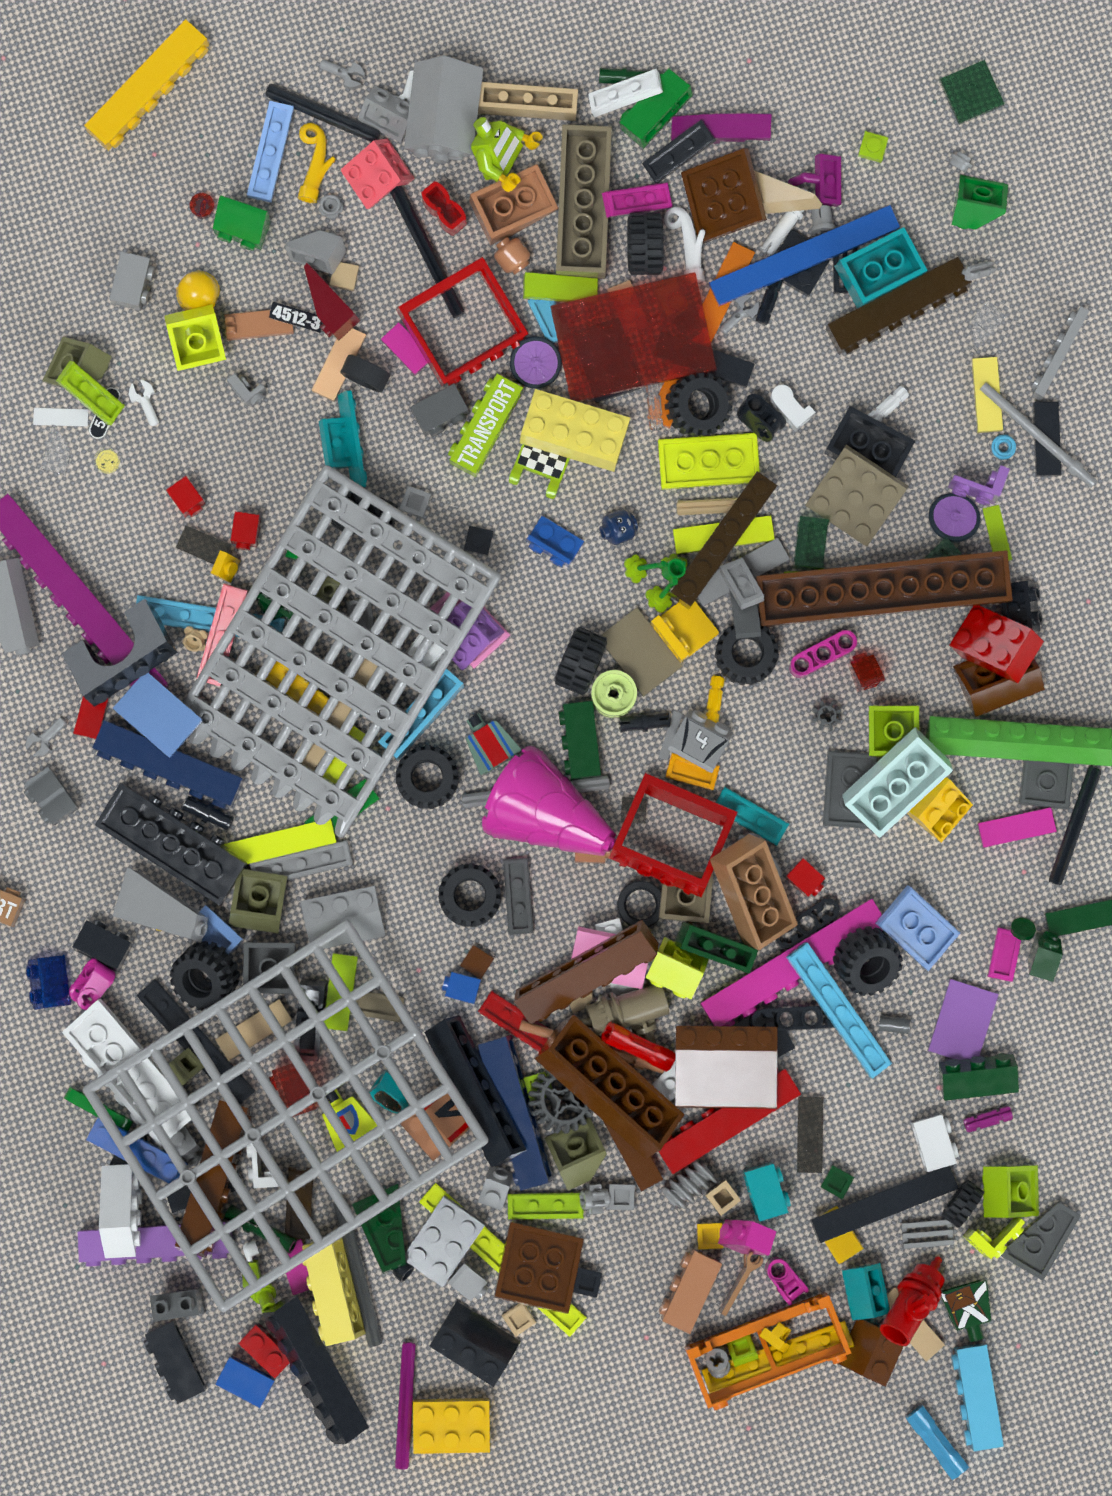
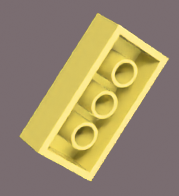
(574, 430)
(334, 1295)

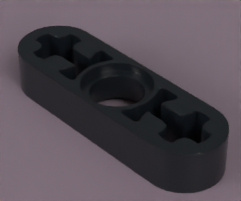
(826, 919)

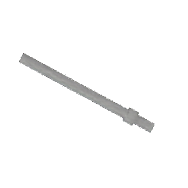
(1074, 467)

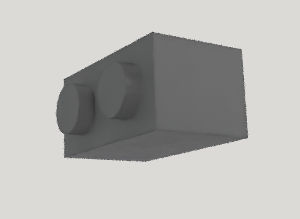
(440, 411)

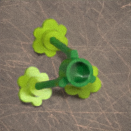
(672, 570)

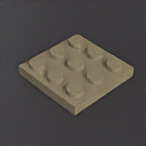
(856, 495)

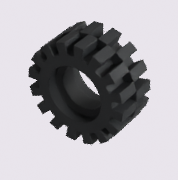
(962, 1203)

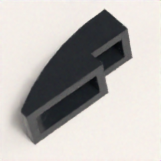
(309, 1043)

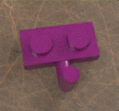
(826, 179)

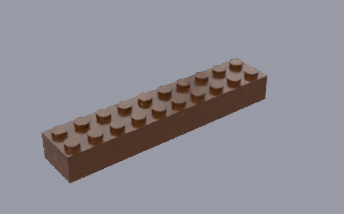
(885, 588)

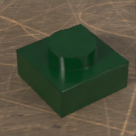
(837, 1182)

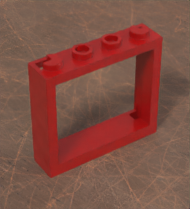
(493, 353)
(683, 800)

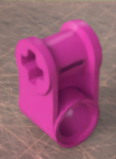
(92, 982)
(786, 1281)

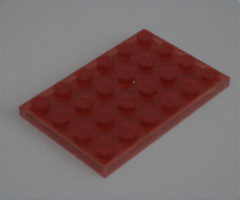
(633, 337)

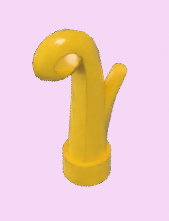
(317, 168)

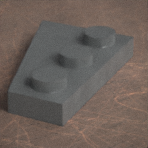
(1042, 1241)

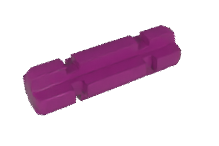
(988, 1119)

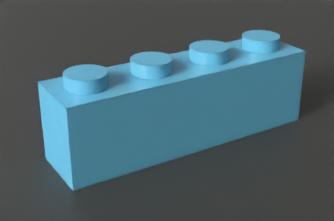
(440, 698)
(978, 1397)

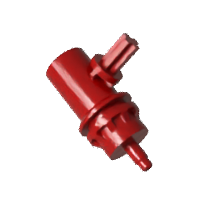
(917, 1296)

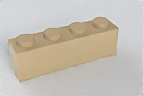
(528, 101)

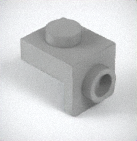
(187, 1147)
(496, 1187)

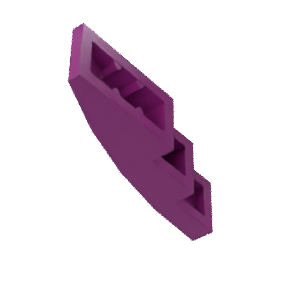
(727, 126)

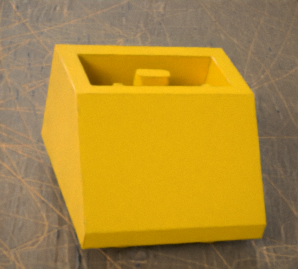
(941, 809)

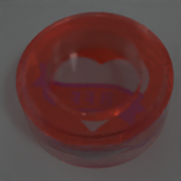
(202, 205)

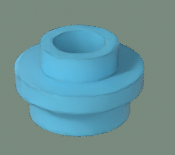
(1005, 439)

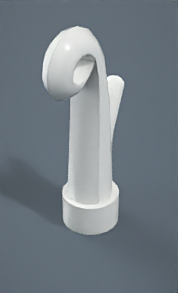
(692, 246)

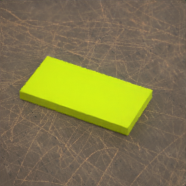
(708, 461)

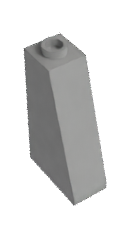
(16, 617)
(153, 906)

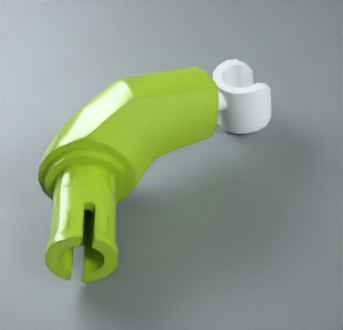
(266, 1295)

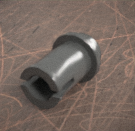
(896, 1025)

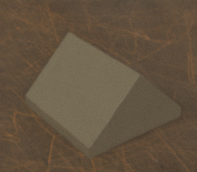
(680, 907)

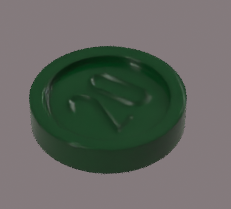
(1023, 929)

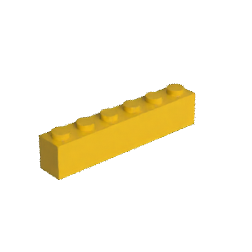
(147, 85)

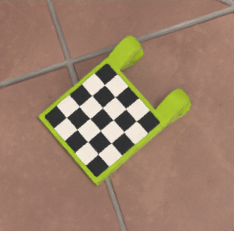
(540, 463)

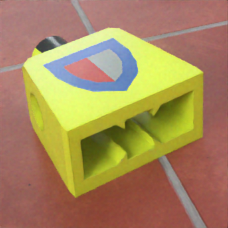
(352, 1115)

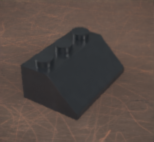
(475, 1343)

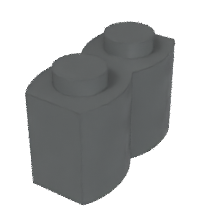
(50, 796)

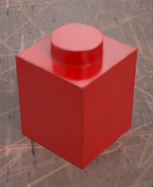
(186, 497)
(245, 530)
(806, 878)

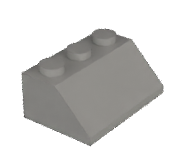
(357, 906)

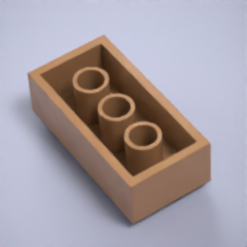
(754, 891)

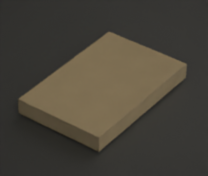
(640, 652)

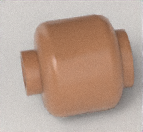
(512, 255)

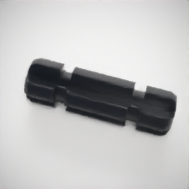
(768, 302)

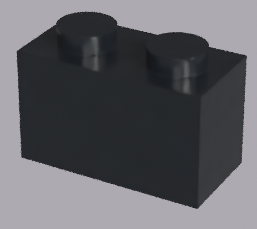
(102, 945)

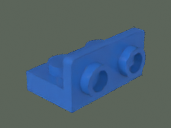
(555, 542)

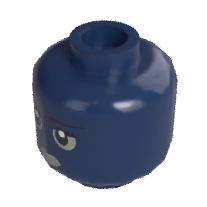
(618, 527)

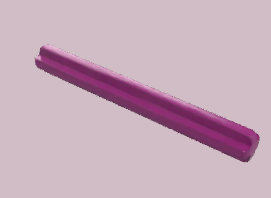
(405, 1405)

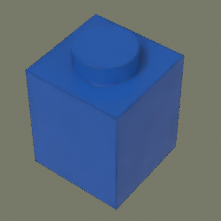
(461, 987)

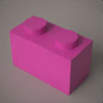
(746, 1237)

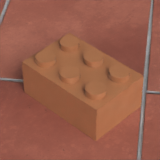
(689, 1290)

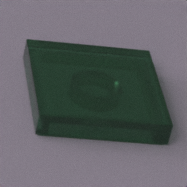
(971, 92)

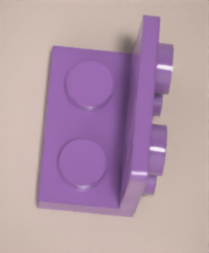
(983, 494)
(481, 634)

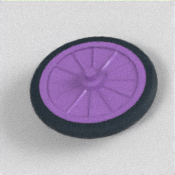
(535, 362)
(954, 517)

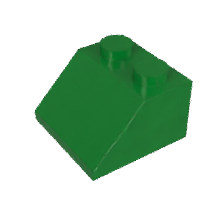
(241, 223)

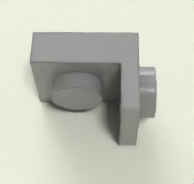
(242, 387)

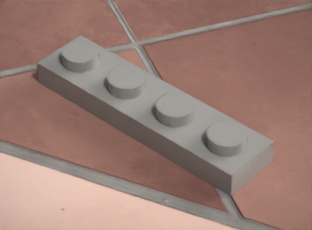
(1054, 361)

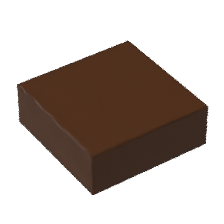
(477, 962)

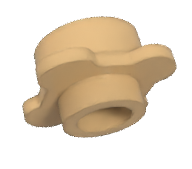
(194, 639)

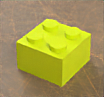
(195, 337)
(677, 969)

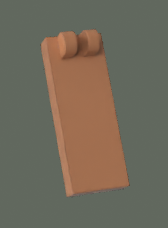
(254, 325)

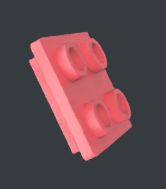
(376, 172)

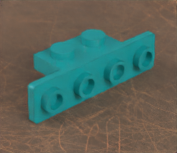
(341, 440)

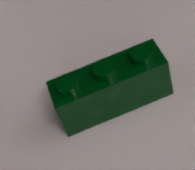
(580, 740)
(716, 947)
(978, 1076)

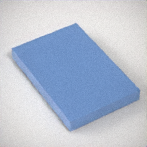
(157, 714)
(917, 928)

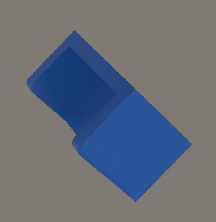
(245, 1381)

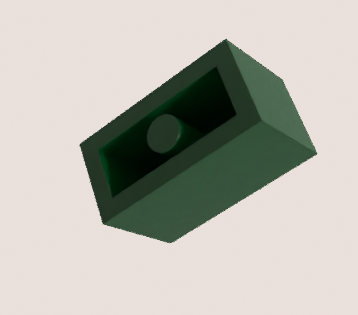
(1045, 956)

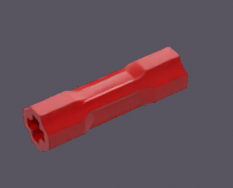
(644, 1049)

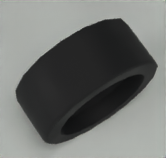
(365, 373)
(638, 885)

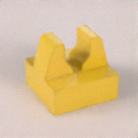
(777, 1337)

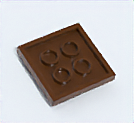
(724, 195)
(538, 1268)

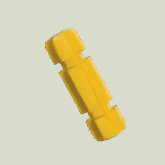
(715, 698)

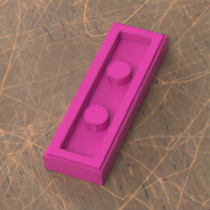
(637, 200)
(1016, 827)

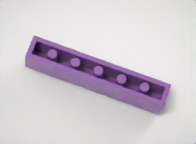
(155, 1243)

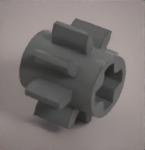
(829, 709)

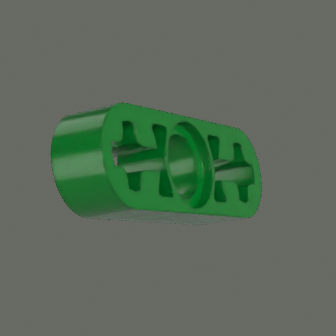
(80, 1100)

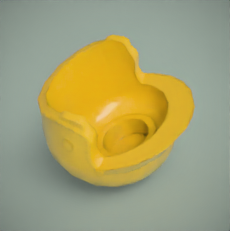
(197, 290)

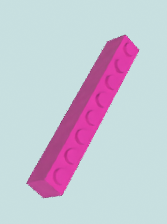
(778, 973)

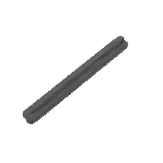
(360, 1283)

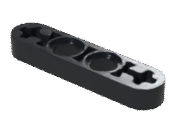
(797, 1015)

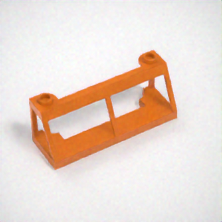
(834, 1353)

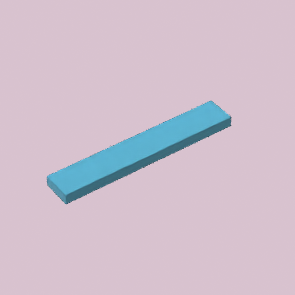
(185, 614)
(838, 1010)

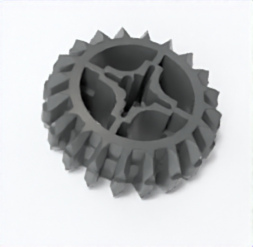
(556, 1108)

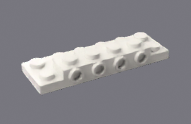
(107, 1043)

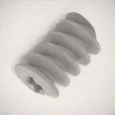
(688, 1185)

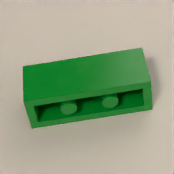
(653, 113)

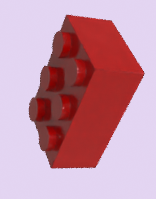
(996, 643)

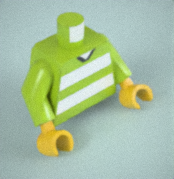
(497, 149)

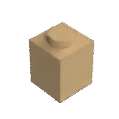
(722, 1197)

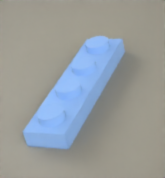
(270, 151)

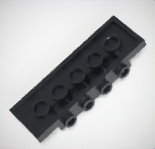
(171, 842)

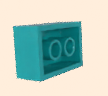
(880, 267)

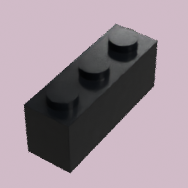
(174, 1362)

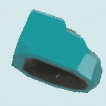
(387, 1094)

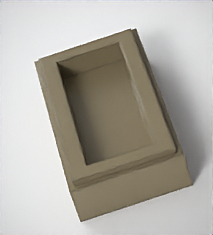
(378, 1006)

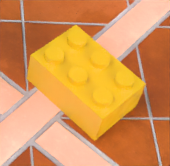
(451, 1425)

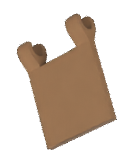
(748, 1267)

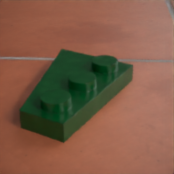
(384, 1232)

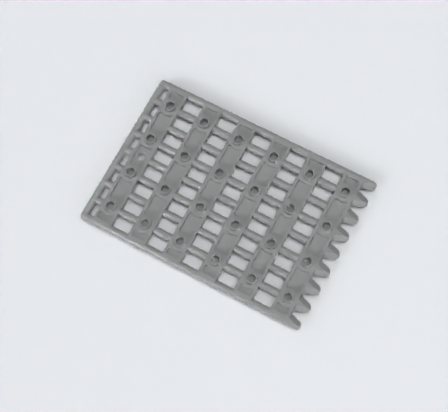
(268, 757)

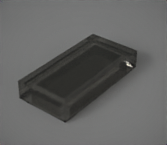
(201, 545)

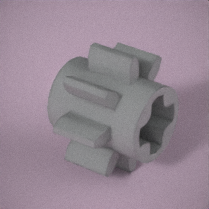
(594, 1198)

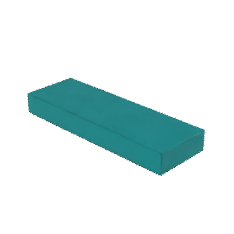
(753, 817)

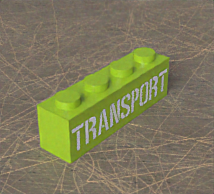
(486, 424)

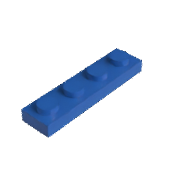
(149, 1156)

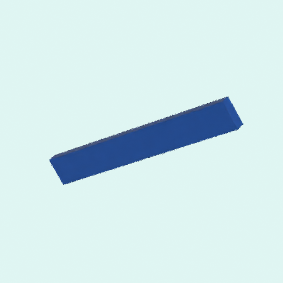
(804, 255)

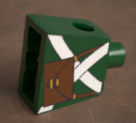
(968, 1307)

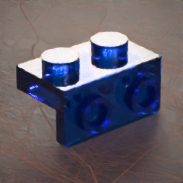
(48, 982)

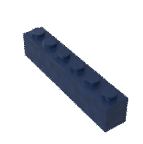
(178, 770)
(505, 1070)

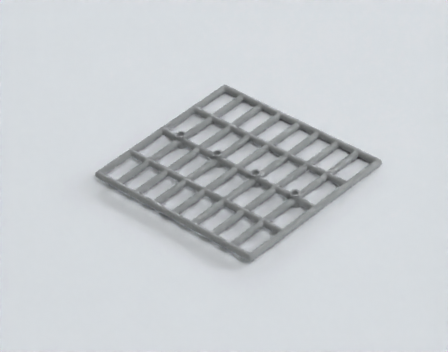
(285, 1115)

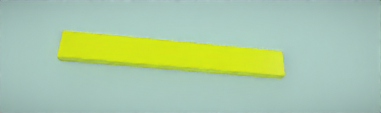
(491, 1251)

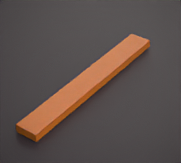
(736, 259)

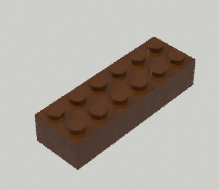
(609, 1086)

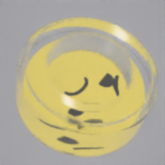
(107, 460)

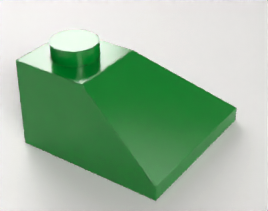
(978, 202)

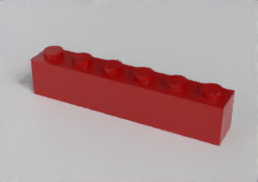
(719, 1127)

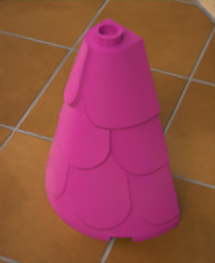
(544, 808)

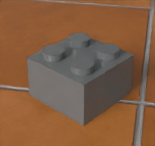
(261, 957)

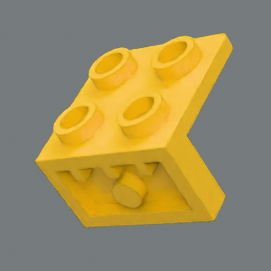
(684, 630)

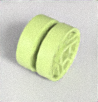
(618, 682)

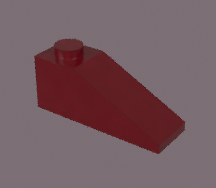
(330, 309)

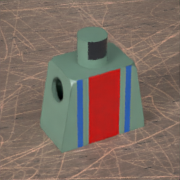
(489, 744)

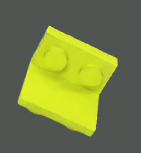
(997, 1247)

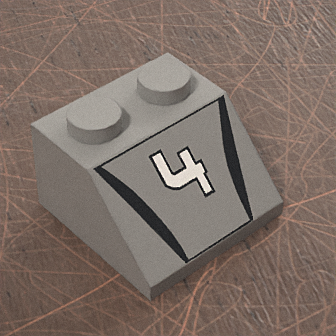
(700, 740)

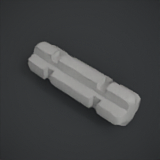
(978, 270)

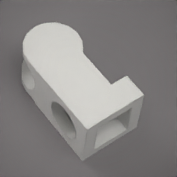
(785, 403)

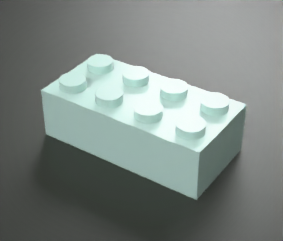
(897, 782)

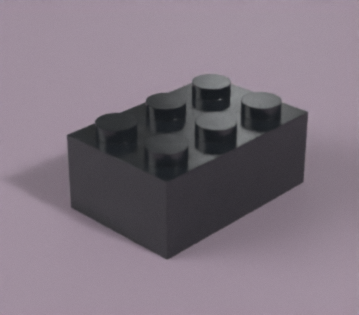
(872, 440)

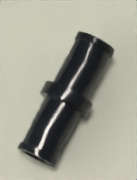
(644, 722)
(208, 813)

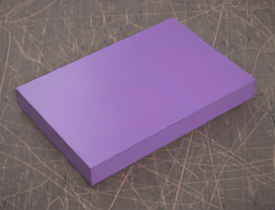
(962, 1021)

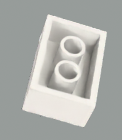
(119, 1211)

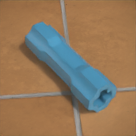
(927, 1429)

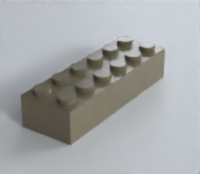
(581, 204)

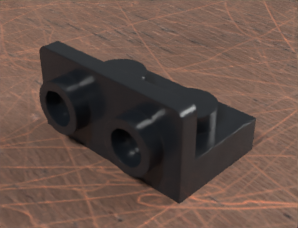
(1024, 605)

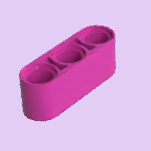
(831, 645)

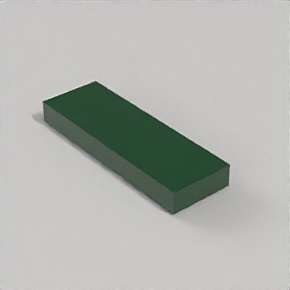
(1080, 918)

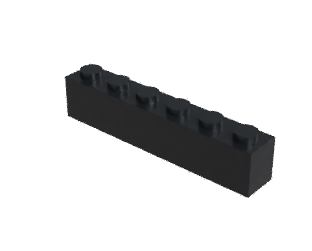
(468, 1073)
(315, 1370)

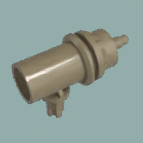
(631, 1009)

